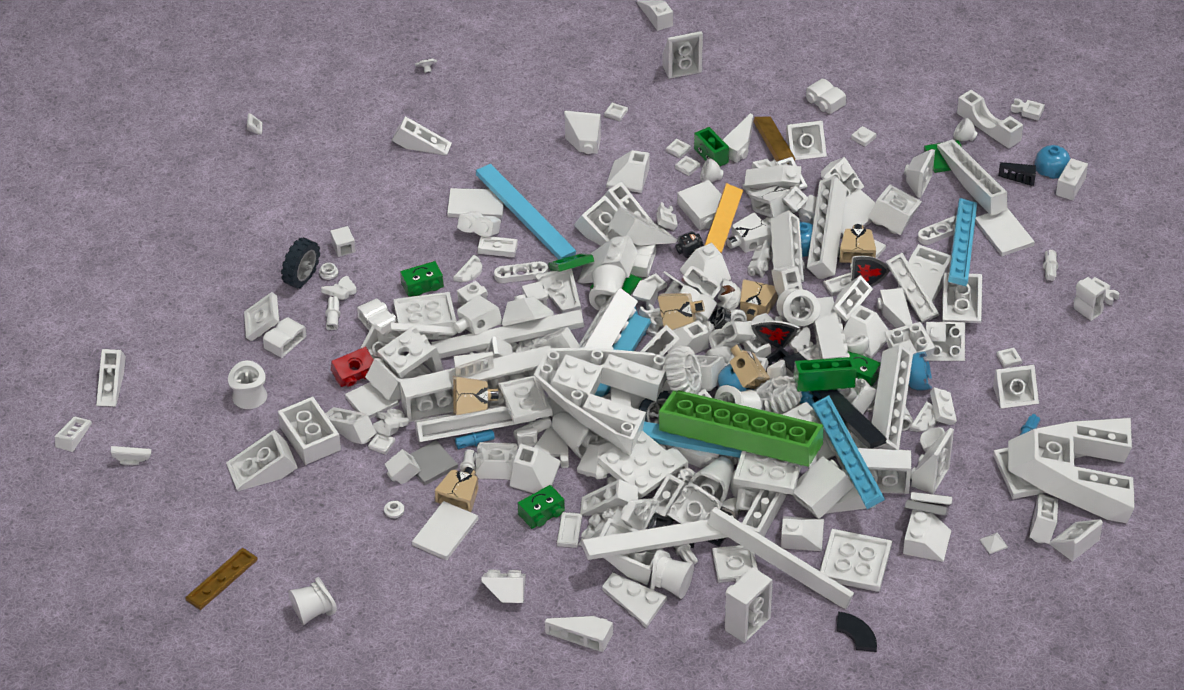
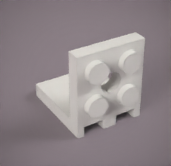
(419, 352)

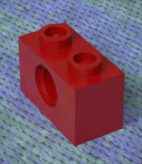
(358, 359)

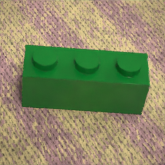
(825, 374)

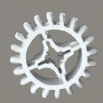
(683, 370)
(778, 394)

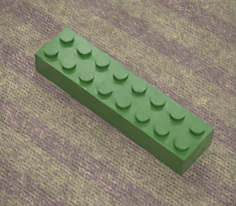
(741, 427)

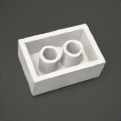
(309, 430)
(889, 469)
(748, 604)

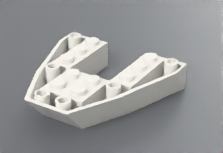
(575, 374)
(1047, 462)

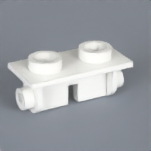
(760, 260)

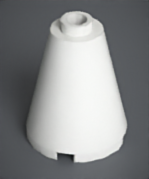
(574, 433)
(715, 478)

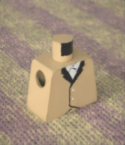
(857, 243)
(757, 298)
(678, 309)
(747, 368)
(471, 395)
(458, 489)

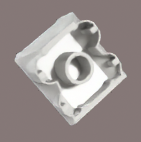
(860, 396)
(495, 460)
(693, 505)

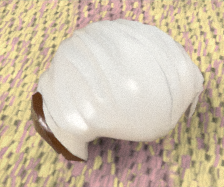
(729, 295)

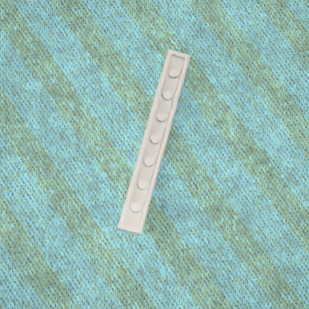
(509, 333)
(649, 539)
(780, 558)

